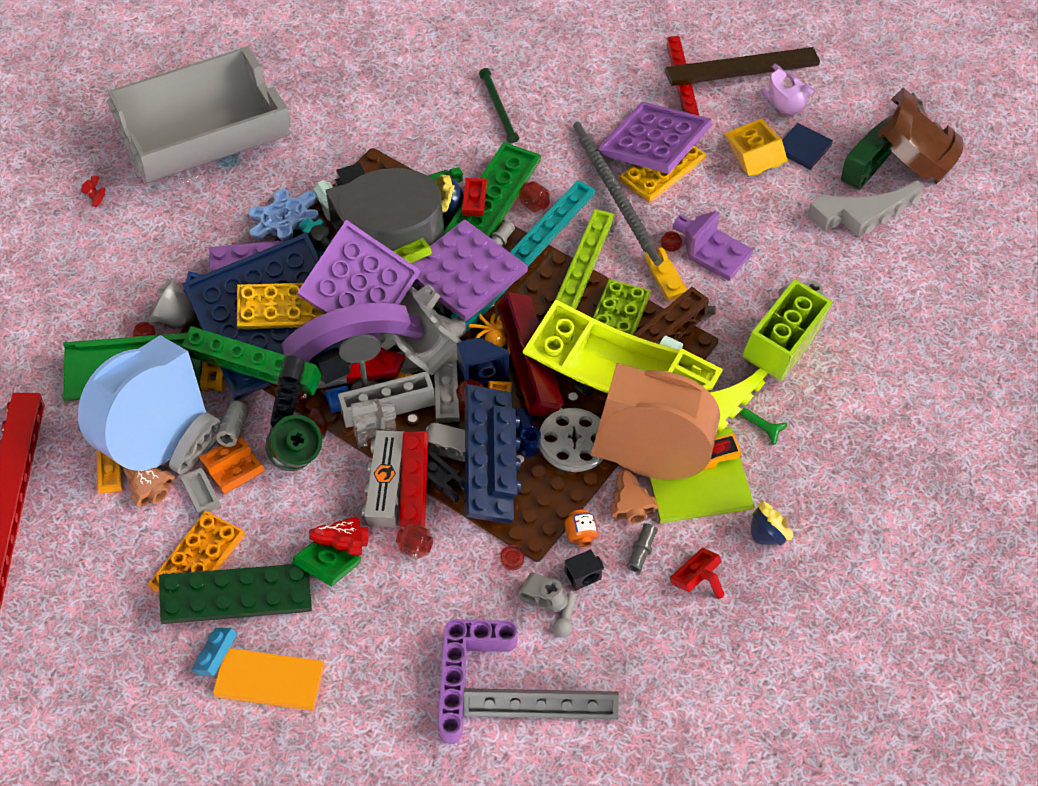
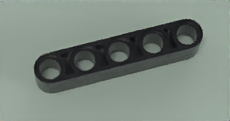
(287, 388)

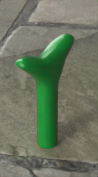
(770, 428)

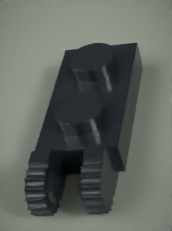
(442, 476)

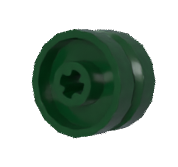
(280, 442)

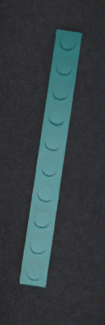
(544, 232)

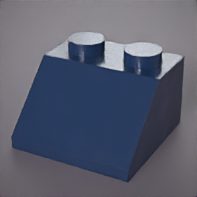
(482, 361)

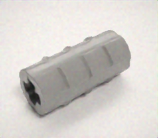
(232, 423)

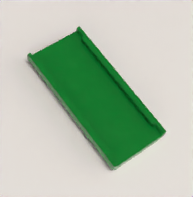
(84, 358)

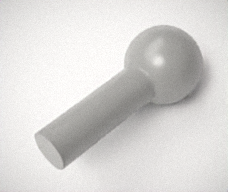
(563, 626)

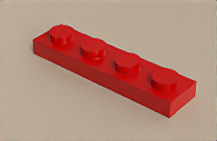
(413, 478)

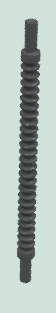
(617, 194)

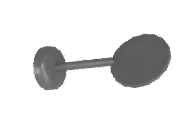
(358, 350)

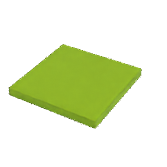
(704, 494)

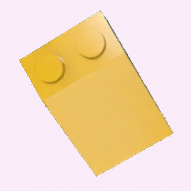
(756, 147)

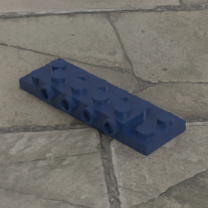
(490, 454)

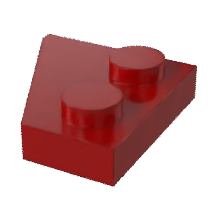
(384, 365)

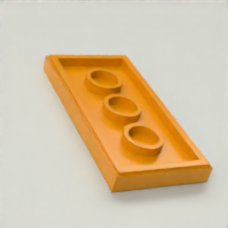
(269, 679)

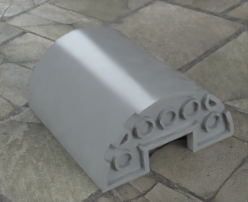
(197, 114)

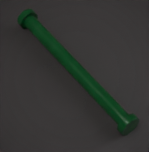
(512, 136)

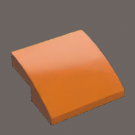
(231, 465)

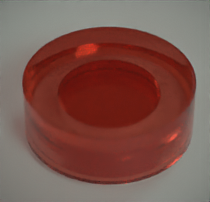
(512, 557)

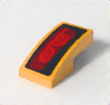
(724, 449)

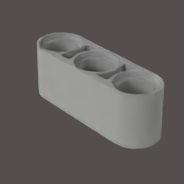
(446, 441)

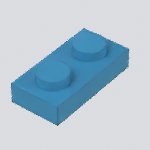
(214, 651)

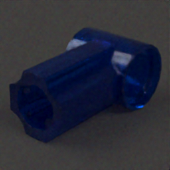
(528, 434)

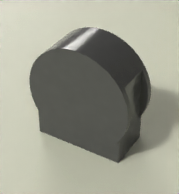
(390, 206)

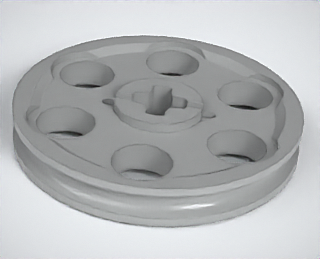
(564, 442)

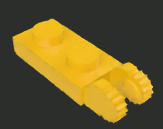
(666, 276)

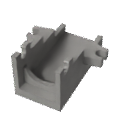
(438, 339)

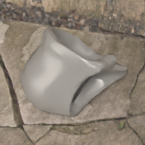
(172, 306)

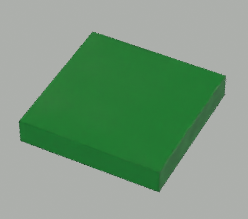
(325, 562)

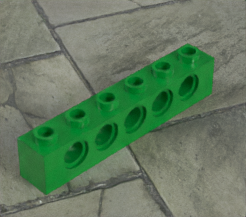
(244, 358)

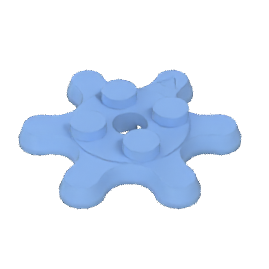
(271, 216)

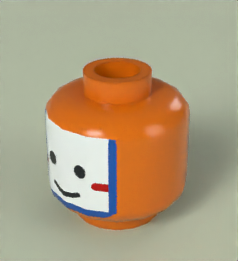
(581, 528)

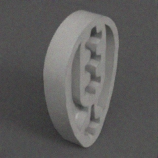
(195, 442)

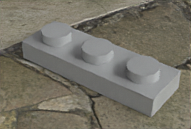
(445, 393)

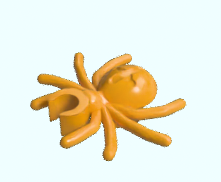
(494, 331)

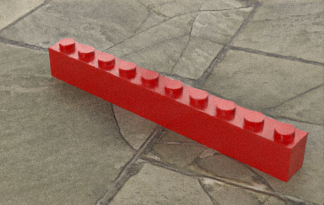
(16, 460)

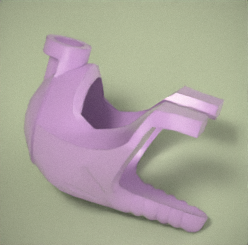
(787, 100)

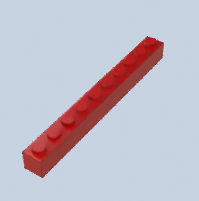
(685, 91)

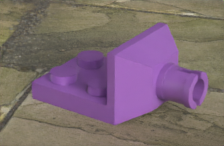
(712, 247)

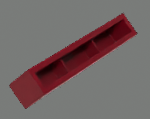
(536, 379)

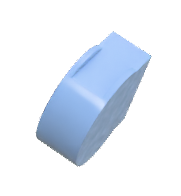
(141, 404)

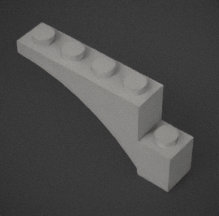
(863, 213)

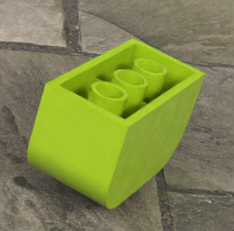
(787, 330)

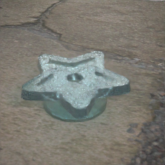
(229, 165)

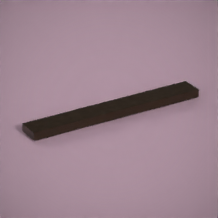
(741, 66)

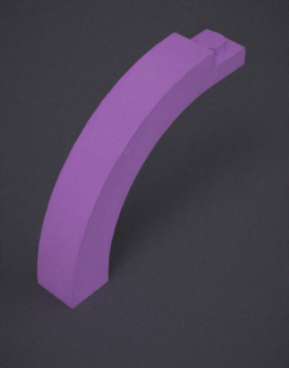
(350, 322)

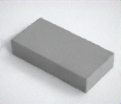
(200, 491)

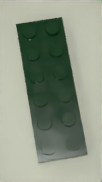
(233, 593)

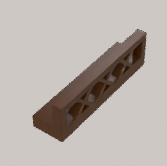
(676, 318)

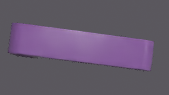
(457, 668)

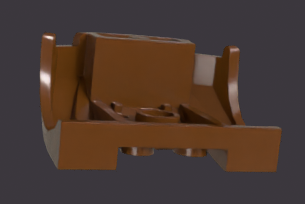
(920, 141)

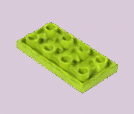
(622, 306)

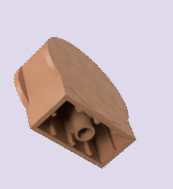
(657, 424)

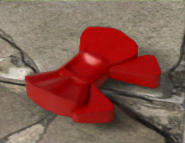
(89, 188)

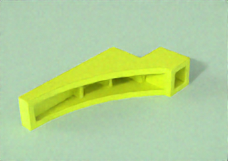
(731, 398)

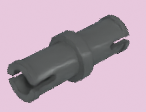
(642, 548)

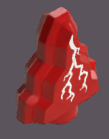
(342, 535)

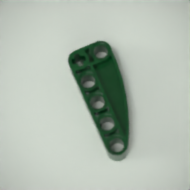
(866, 157)

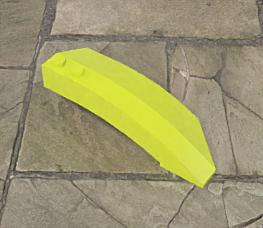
(591, 350)

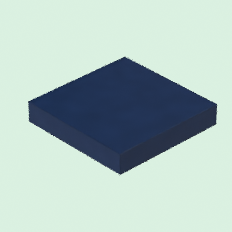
(805, 146)

